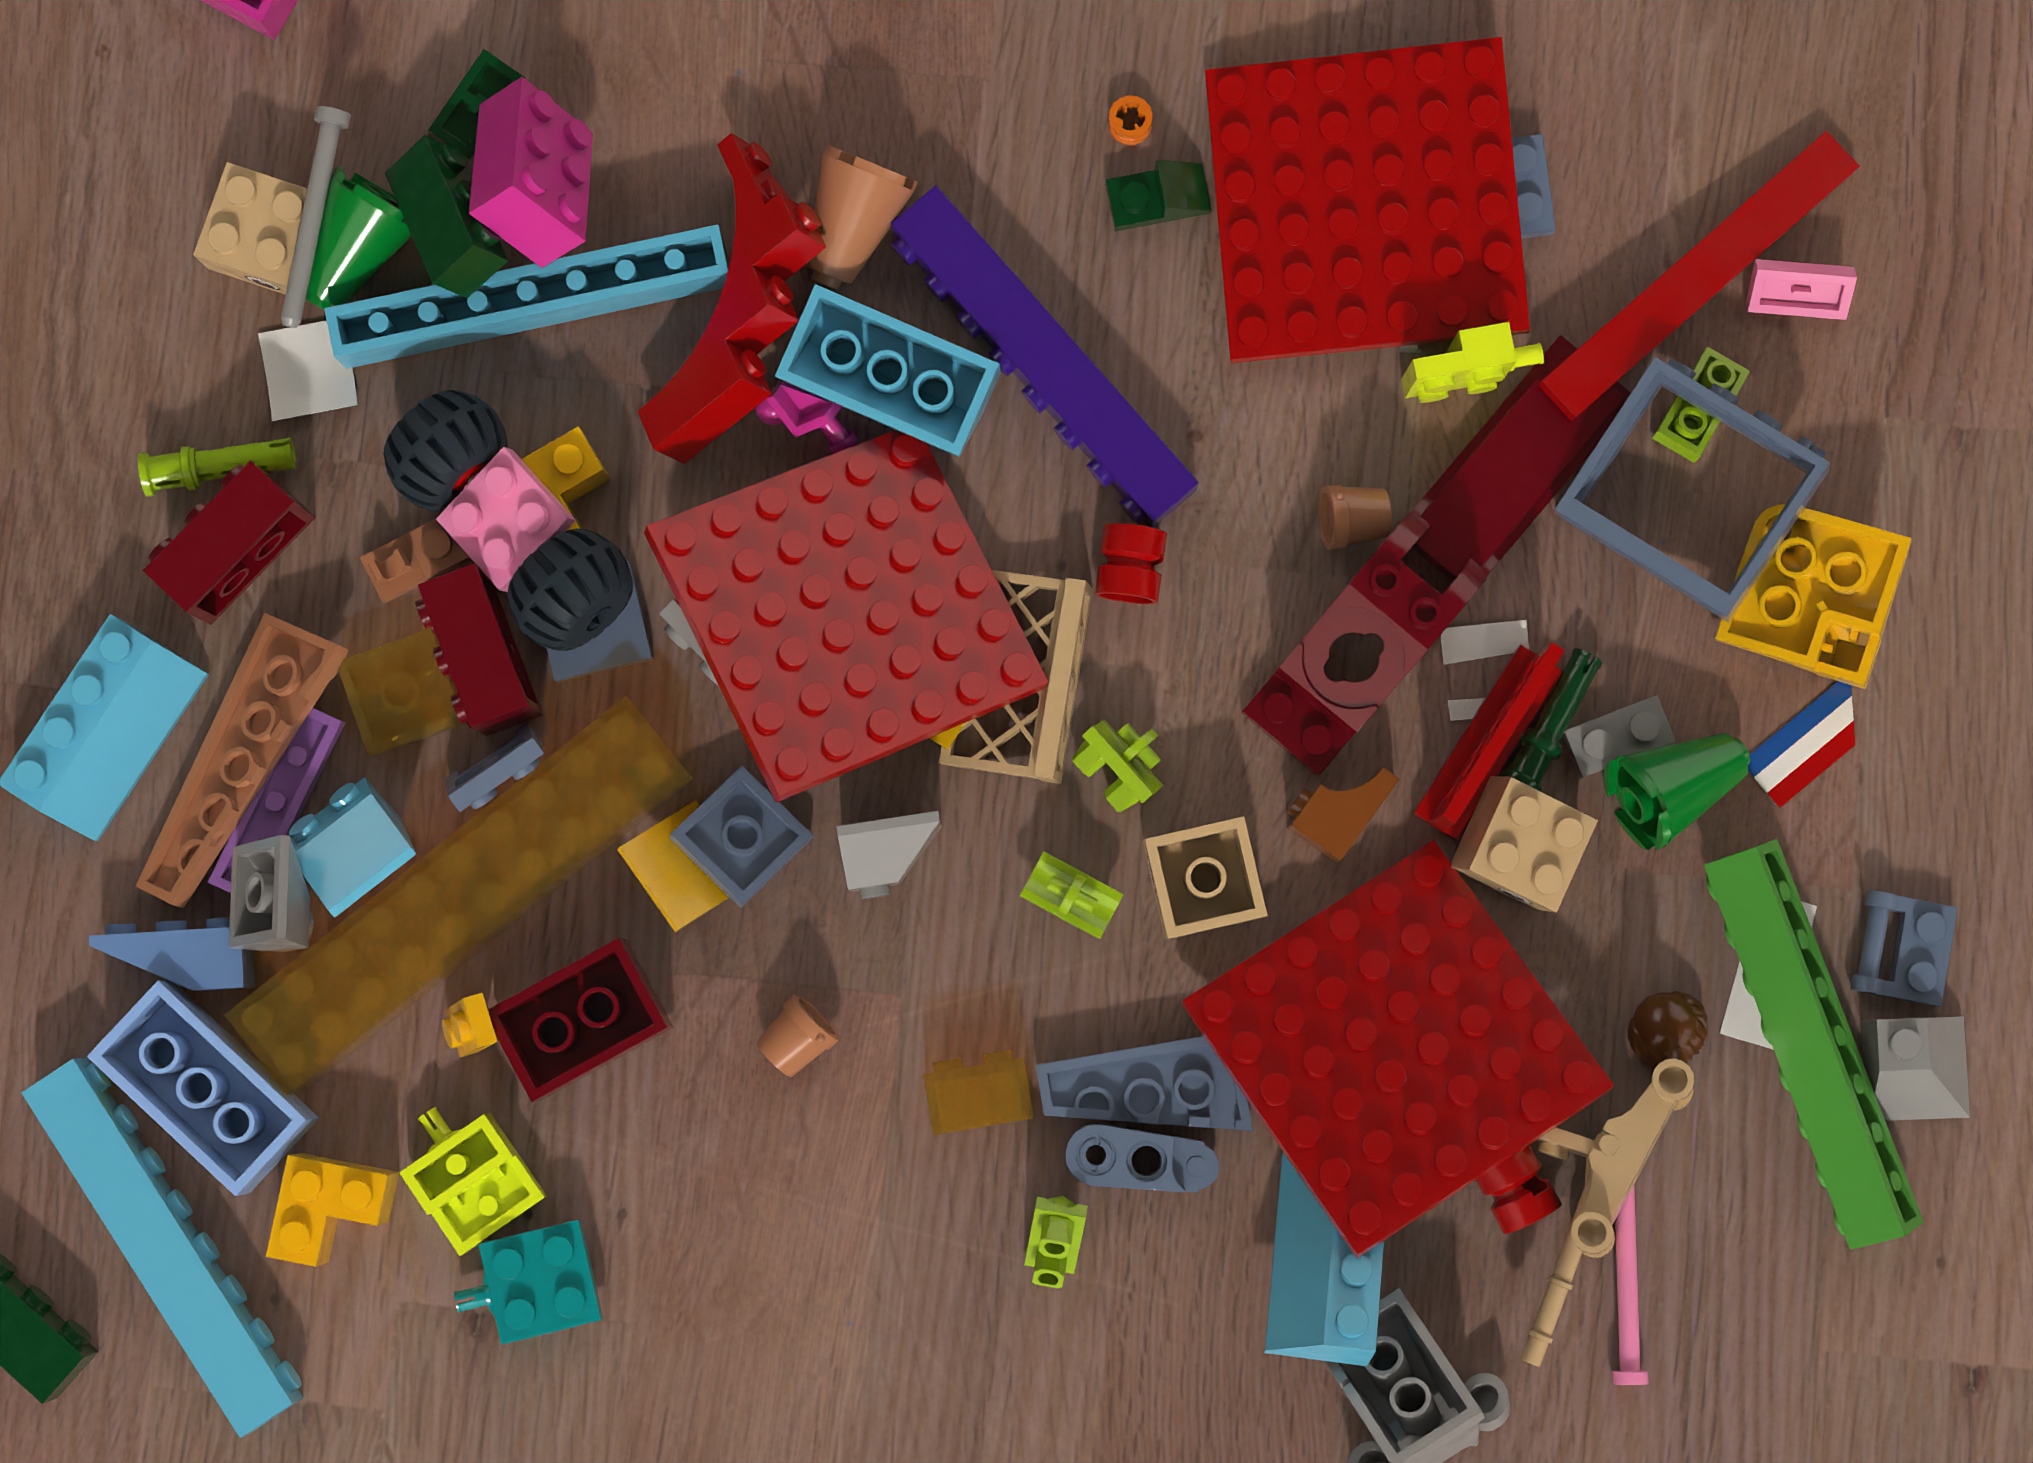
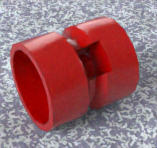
(1130, 563)
(1519, 1191)

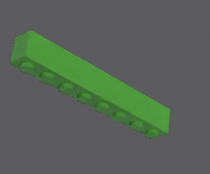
(1813, 1045)

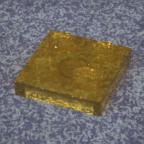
(399, 693)

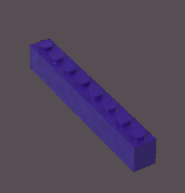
(1043, 359)

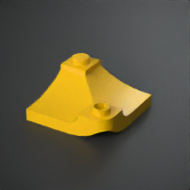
(1820, 595)

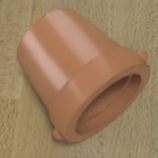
(1353, 515)
(797, 1036)

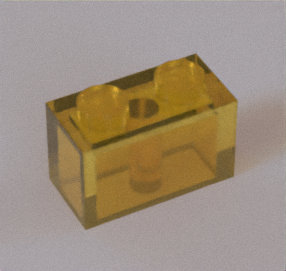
(977, 1094)

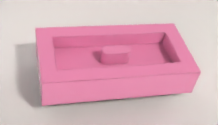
(1801, 289)

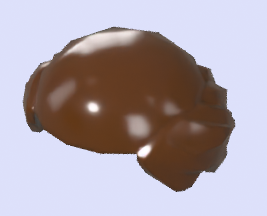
(1668, 1027)

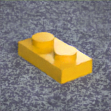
(469, 1026)

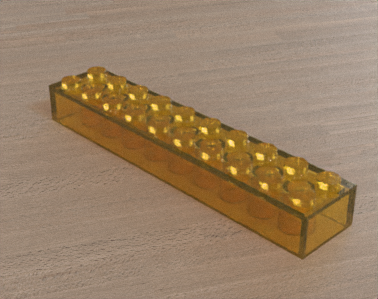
(459, 897)

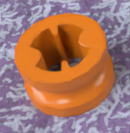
(1115, 124)

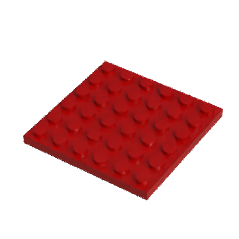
(1366, 200)
(845, 610)
(1396, 1047)

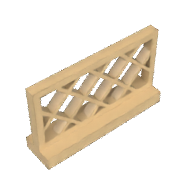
(1057, 699)

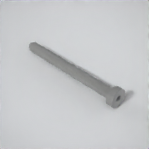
(331, 122)

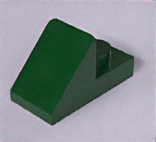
(1158, 196)

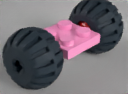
(457, 461)

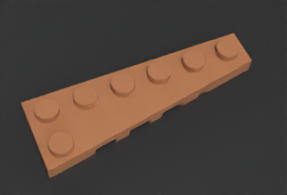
(251, 731)

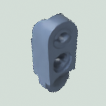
(1183, 1164)

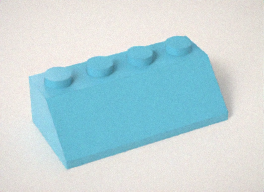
(888, 370)
(103, 728)
(1319, 1292)

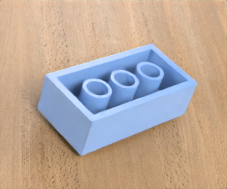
(202, 1087)

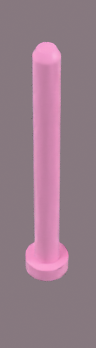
(1628, 1298)

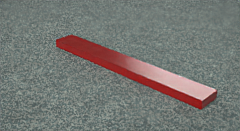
(1698, 276)

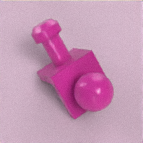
(803, 413)

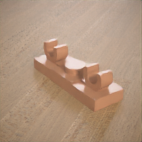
(413, 560)

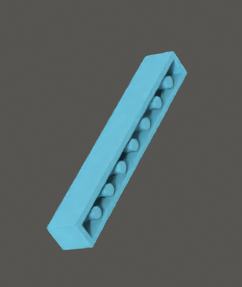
(529, 297)
(164, 1245)

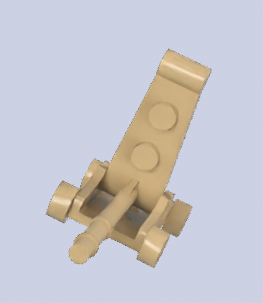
(1611, 1172)

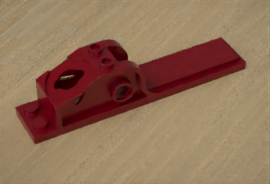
(1459, 528)

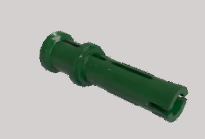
(1541, 742)

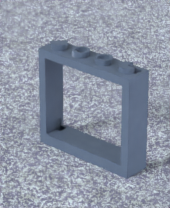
(1722, 406)

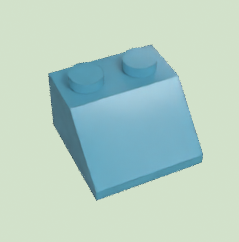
(350, 845)

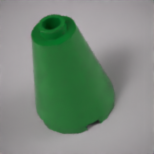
(355, 238)
(1673, 785)

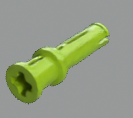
(194, 467)

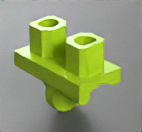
(1135, 779)
(1071, 895)
(1055, 1240)

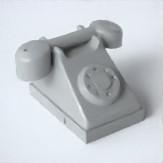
(1415, 1396)

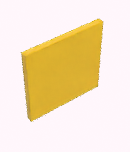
(669, 874)

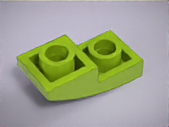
(1688, 428)

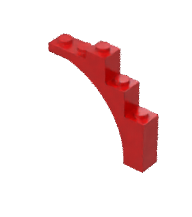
(724, 373)

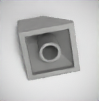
(884, 850)
(269, 898)
(1917, 1066)

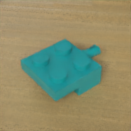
(536, 1282)

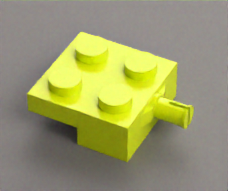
(1472, 361)
(471, 1180)

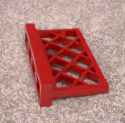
(1489, 738)

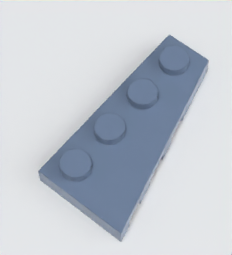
(1147, 1084)

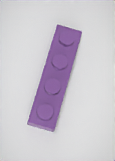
(284, 791)

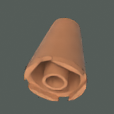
(855, 212)

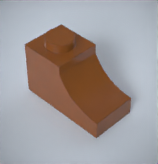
(1336, 818)

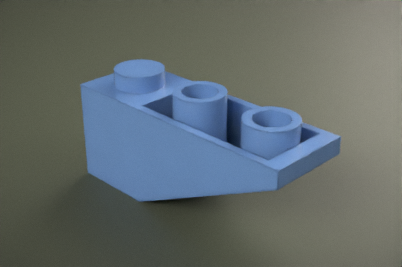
(187, 957)

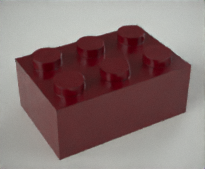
(227, 542)
(477, 651)
(578, 1019)

